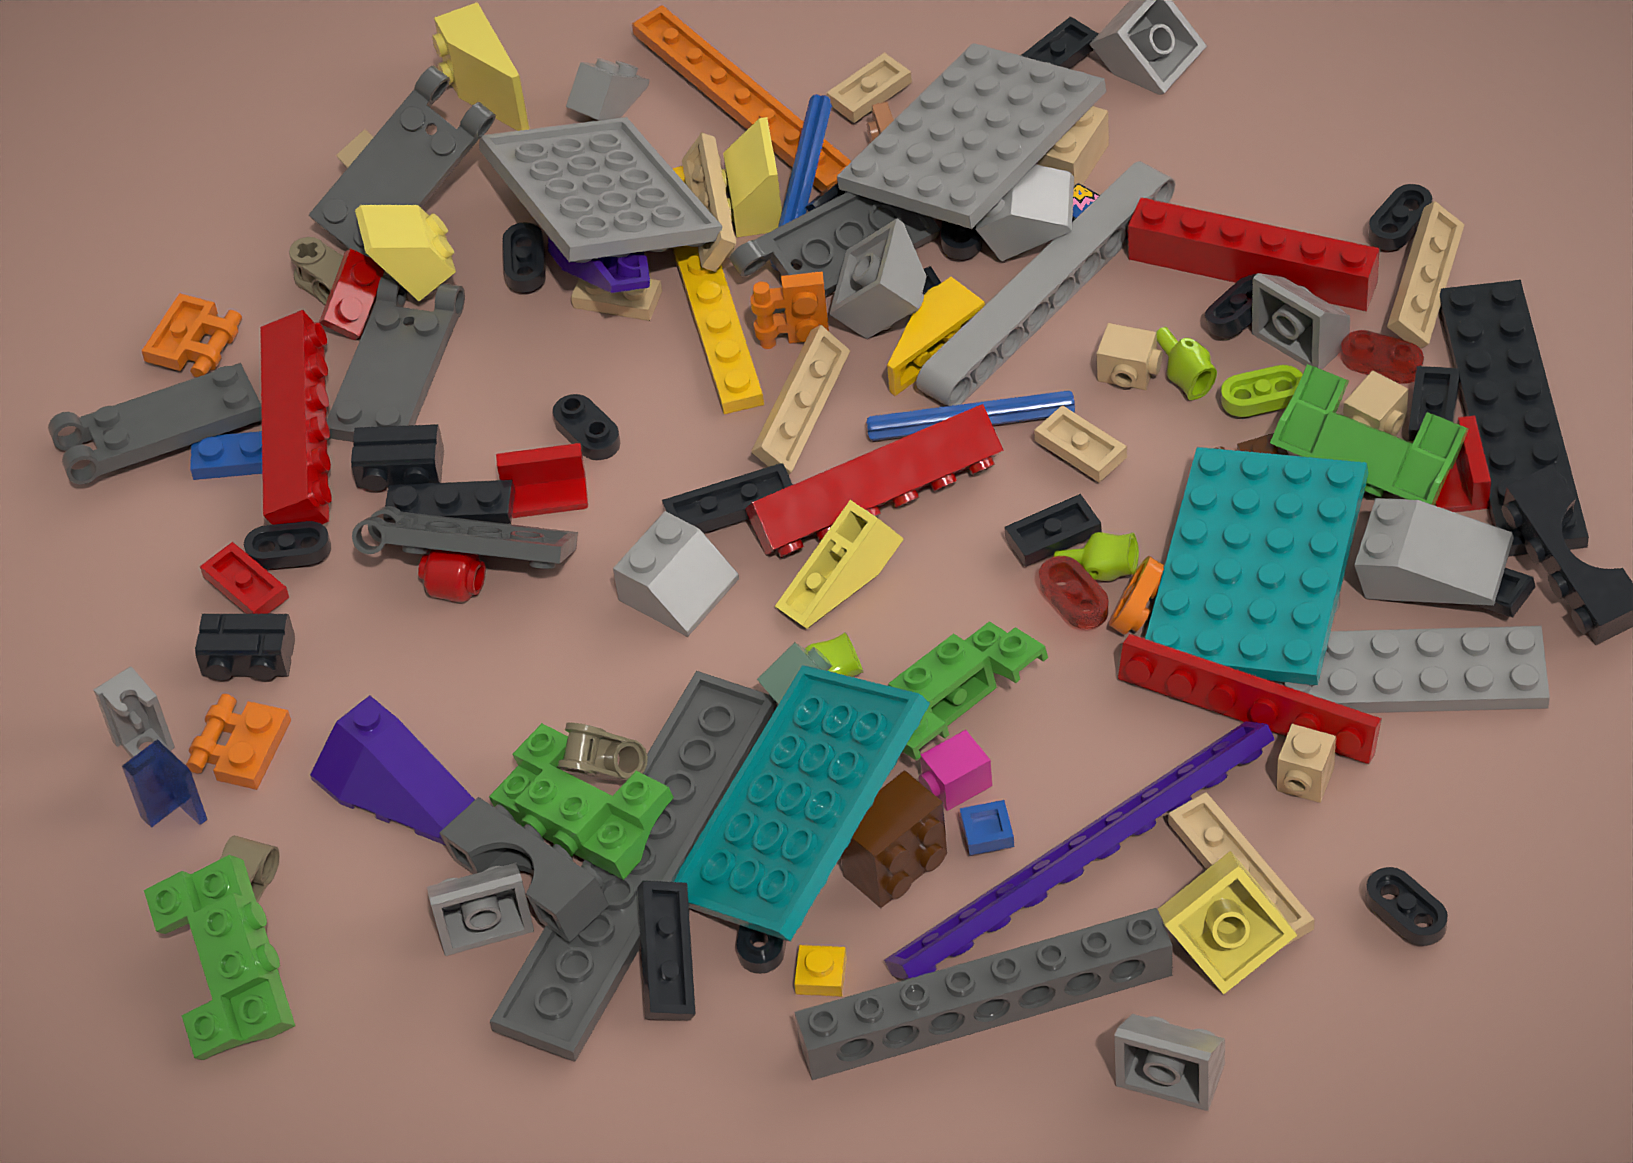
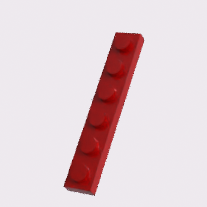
(1245, 696)

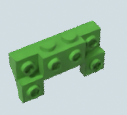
(1395, 465)
(961, 675)
(576, 814)
(234, 955)

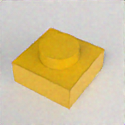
(820, 970)

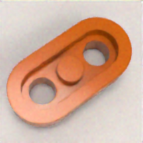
(1131, 608)

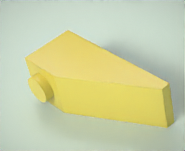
(840, 565)

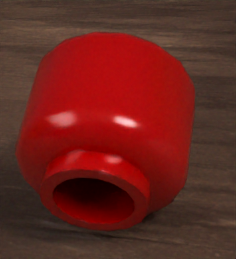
(452, 574)

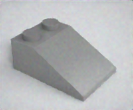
(1430, 555)

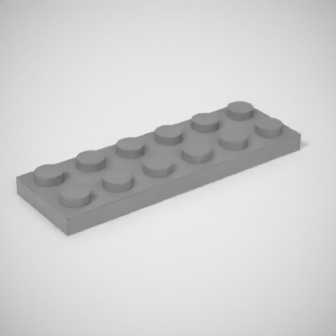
(1434, 670)

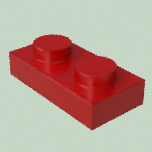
(352, 294)
(244, 581)

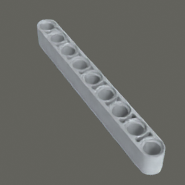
(1040, 288)

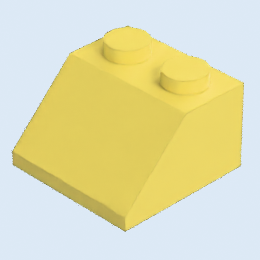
(752, 182)
(407, 245)
(1226, 922)

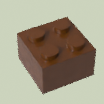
(896, 840)

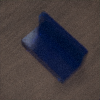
(162, 785)

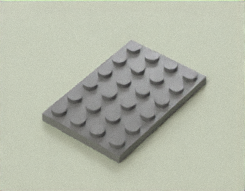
(971, 135)
(599, 189)

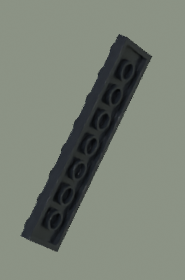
(1507, 393)

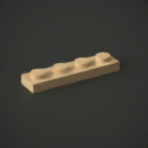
(706, 181)
(1425, 275)
(801, 399)
(1213, 835)

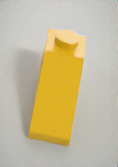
(938, 319)

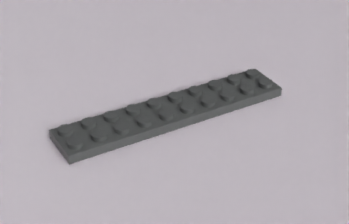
(697, 756)

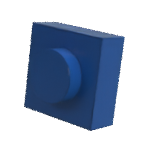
(987, 827)

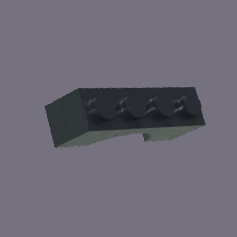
(1598, 596)

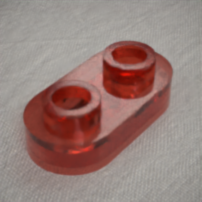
(1386, 355)
(1078, 593)

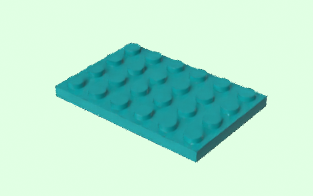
(1259, 561)
(798, 800)

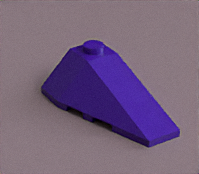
(608, 272)
(386, 770)

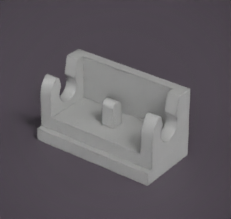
(132, 712)

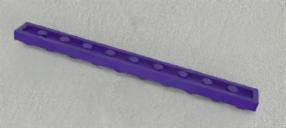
(1068, 858)

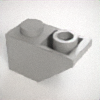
(605, 89)

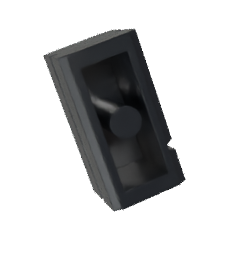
(397, 455)
(245, 645)

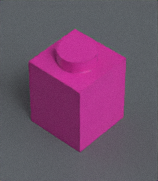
(956, 770)

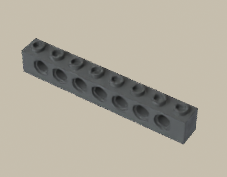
(984, 993)

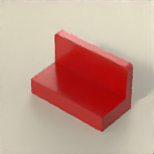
(545, 479)
(1469, 481)

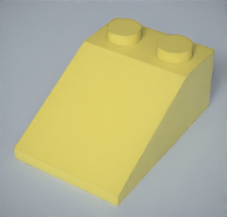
(479, 65)

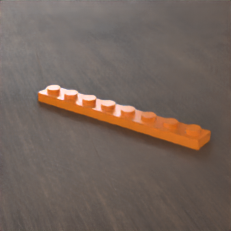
(732, 89)

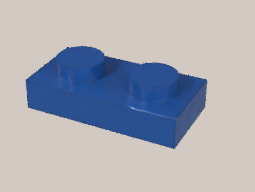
(227, 456)

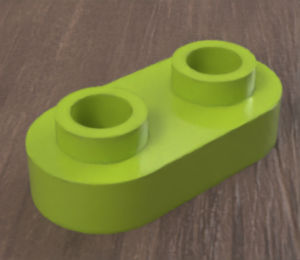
(1260, 390)

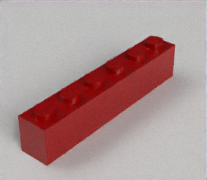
(1237, 247)
(294, 421)
(876, 479)

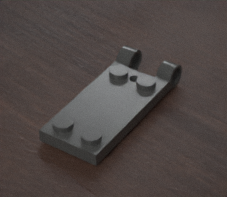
(402, 160)
(823, 236)
(394, 360)
(156, 422)
(425, 532)

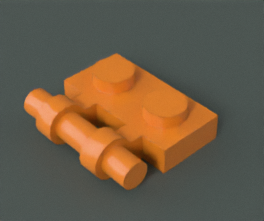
(803, 303)
(180, 334)
(251, 744)

